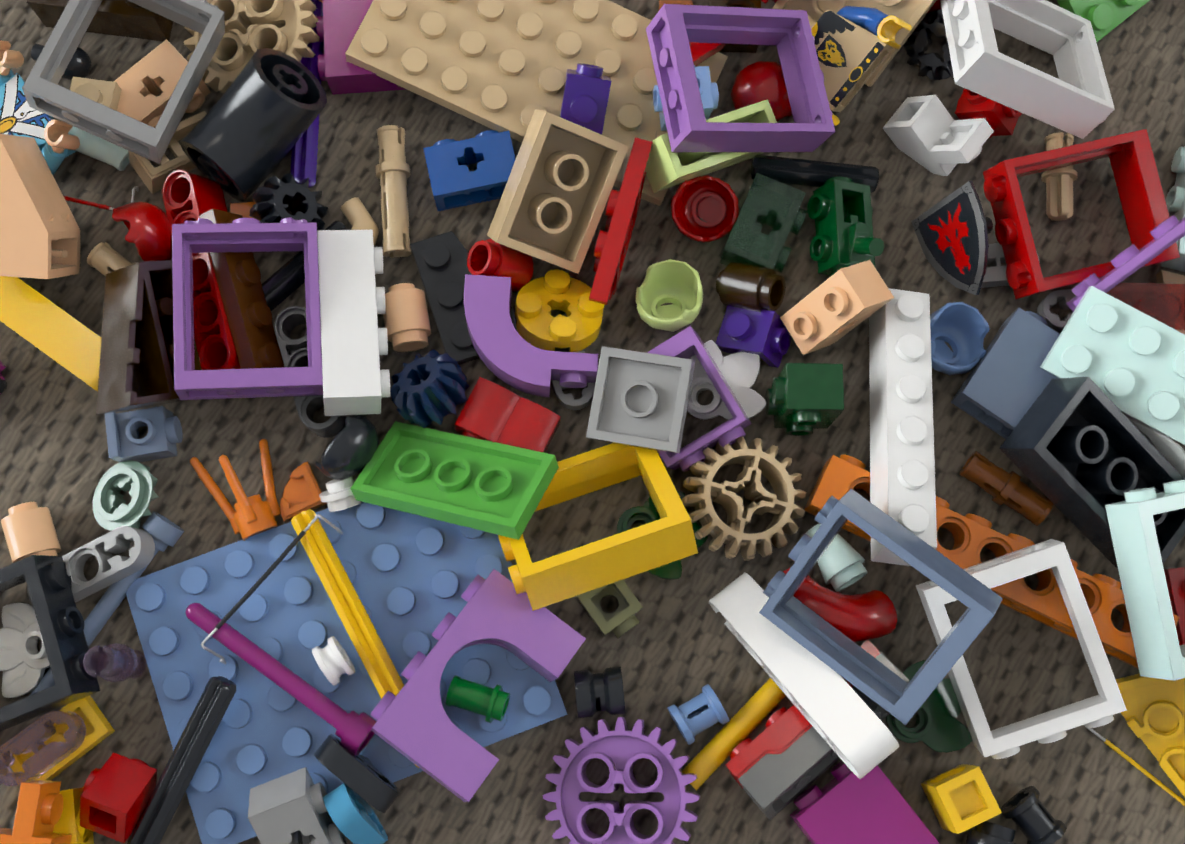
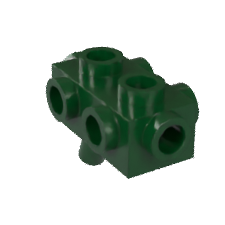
(842, 225)

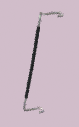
(259, 582)

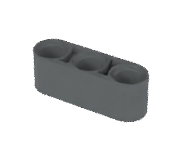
(295, 355)

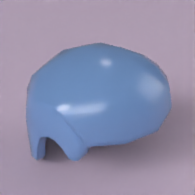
(964, 331)

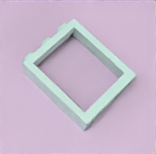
(1145, 580)

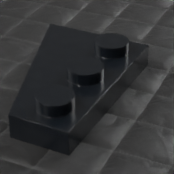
(443, 271)

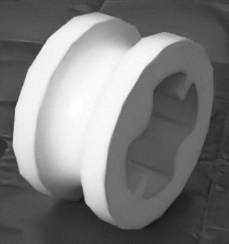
(333, 660)

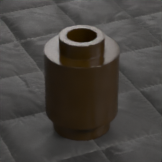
(750, 287)

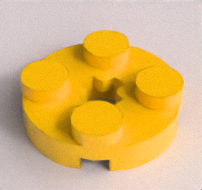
(561, 293)

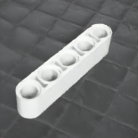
(809, 683)

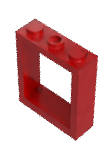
(1138, 192)

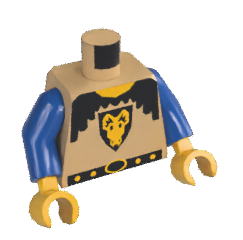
(852, 48)

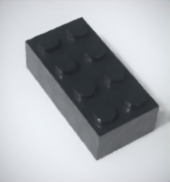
(1087, 457)

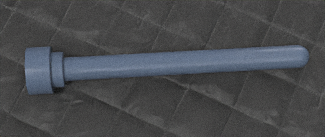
(164, 534)

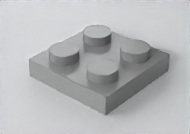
(640, 399)

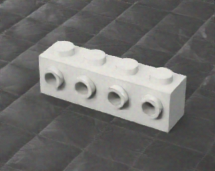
(350, 323)

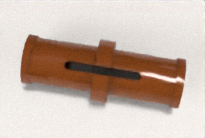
(1006, 488)

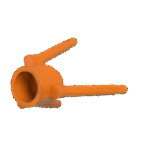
(251, 513)

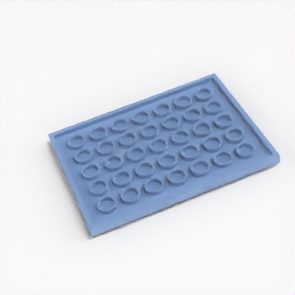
(408, 580)

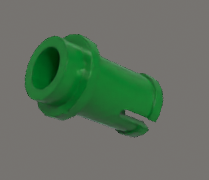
(478, 698)

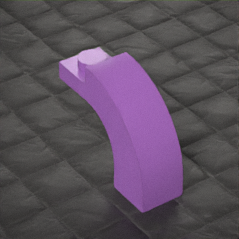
(507, 353)

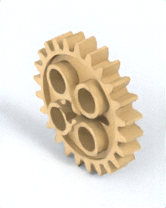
(254, 27)

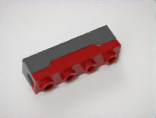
(790, 753)

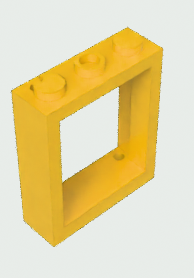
(614, 556)

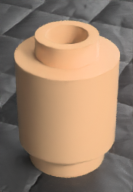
(406, 318)
(30, 531)

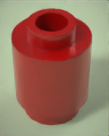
(495, 259)

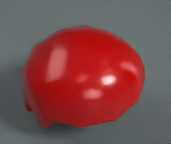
(762, 82)
(709, 200)
(147, 230)

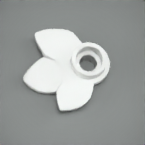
(740, 373)
(19, 656)

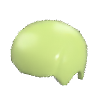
(670, 283)

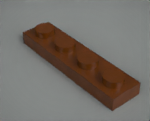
(245, 303)

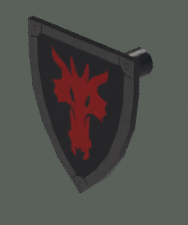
(956, 238)

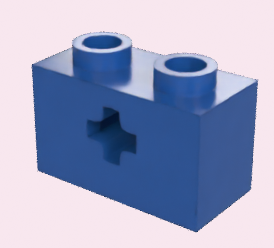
(449, 174)

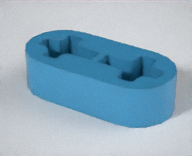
(354, 816)

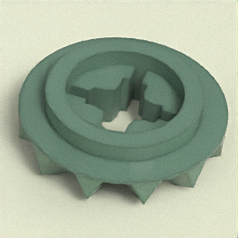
(110, 506)

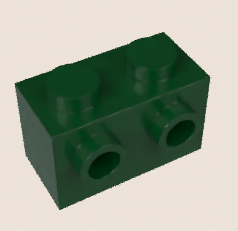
(806, 397)

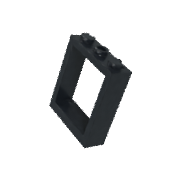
(61, 633)

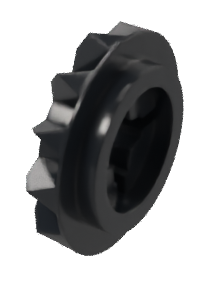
(917, 43)

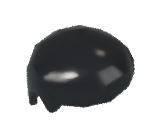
(349, 449)

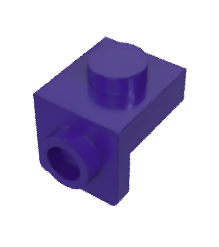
(586, 97)
(755, 334)

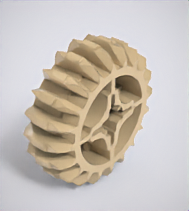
(762, 501)

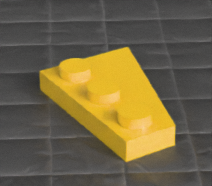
(1158, 718)

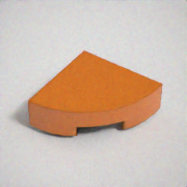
(300, 493)

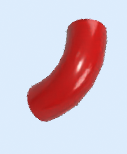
(855, 616)

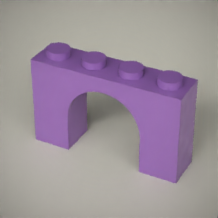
(416, 718)

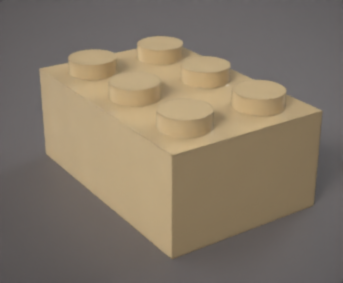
(557, 191)

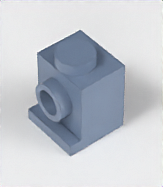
(159, 443)

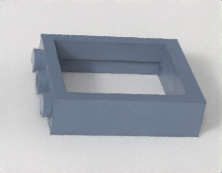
(840, 652)

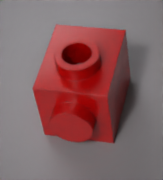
(116, 796)

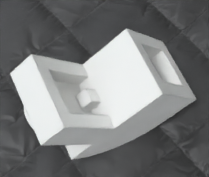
(932, 137)

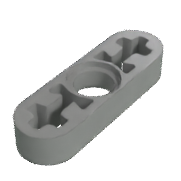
(110, 567)

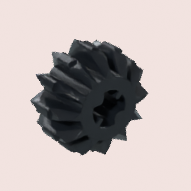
(287, 194)

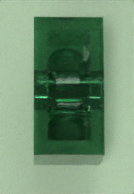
(768, 204)

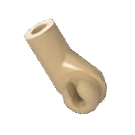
(359, 217)

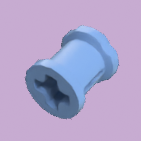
(698, 714)

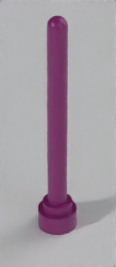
(351, 727)

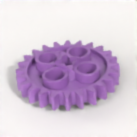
(620, 752)

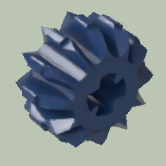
(429, 388)

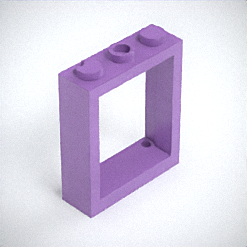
(679, 90)
(243, 236)

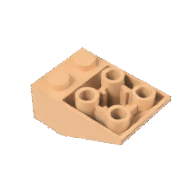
(35, 221)

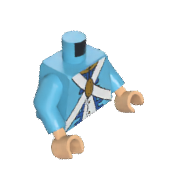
(22, 120)

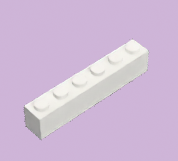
(902, 418)

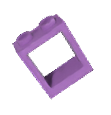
(685, 345)

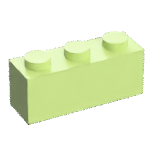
(673, 168)

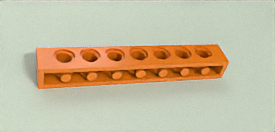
(974, 533)

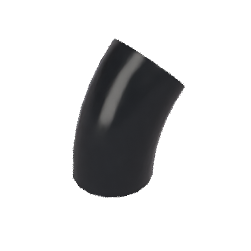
(255, 122)

